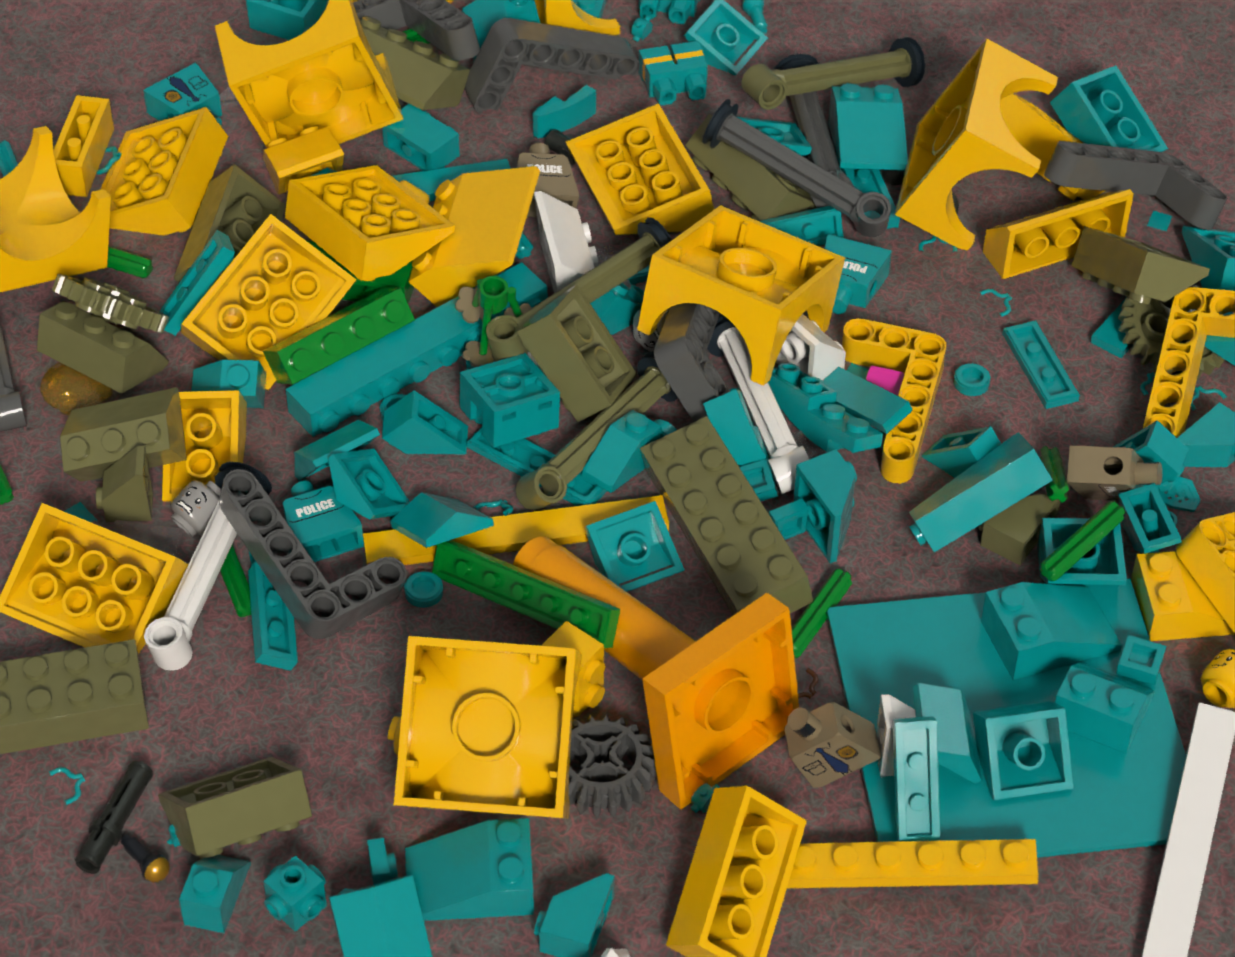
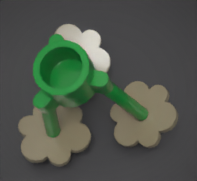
(480, 303)

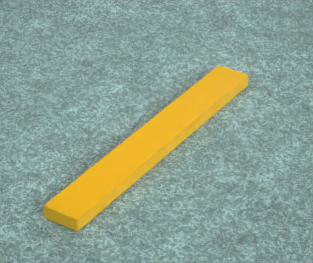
(509, 531)

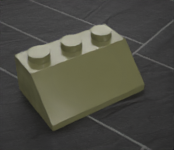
(96, 348)
(577, 354)
(108, 431)
(237, 806)

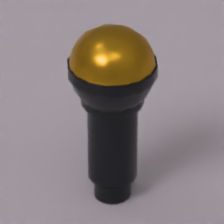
(152, 865)

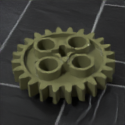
(110, 303)
(1146, 329)

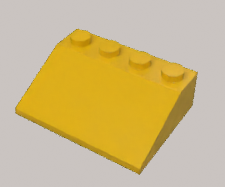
(642, 172)
(164, 173)
(365, 220)
(488, 223)
(266, 296)
(88, 581)

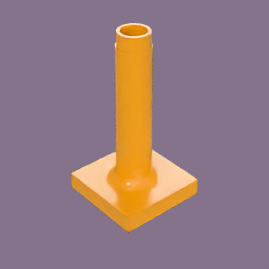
(706, 698)

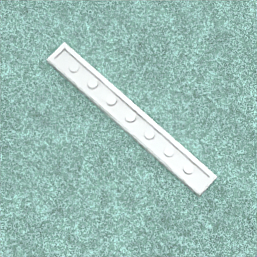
(1190, 833)

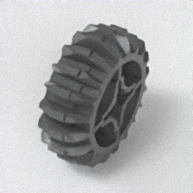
(602, 776)

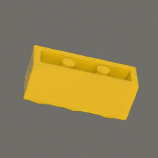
(83, 143)

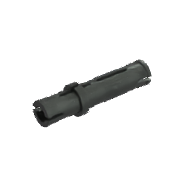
(107, 829)

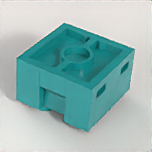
(509, 399)

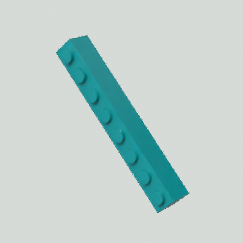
(396, 360)

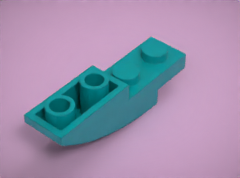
(814, 412)

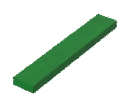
(524, 591)

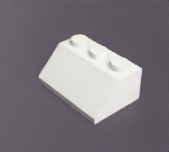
(563, 241)
(811, 349)

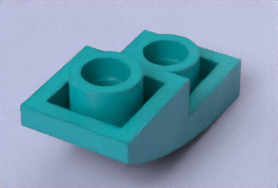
(564, 115)
(733, 424)

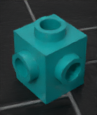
(295, 892)

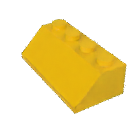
(1039, 136)
(1054, 233)
(736, 876)

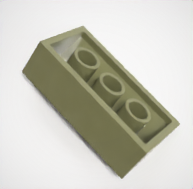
(417, 71)
(750, 182)
(232, 206)
(1134, 267)

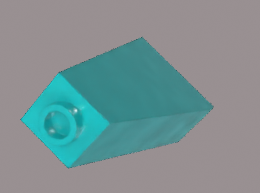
(979, 493)

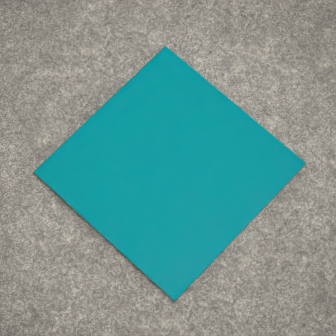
(942, 642)

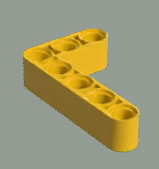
(1187, 356)
(921, 360)
(1210, 559)

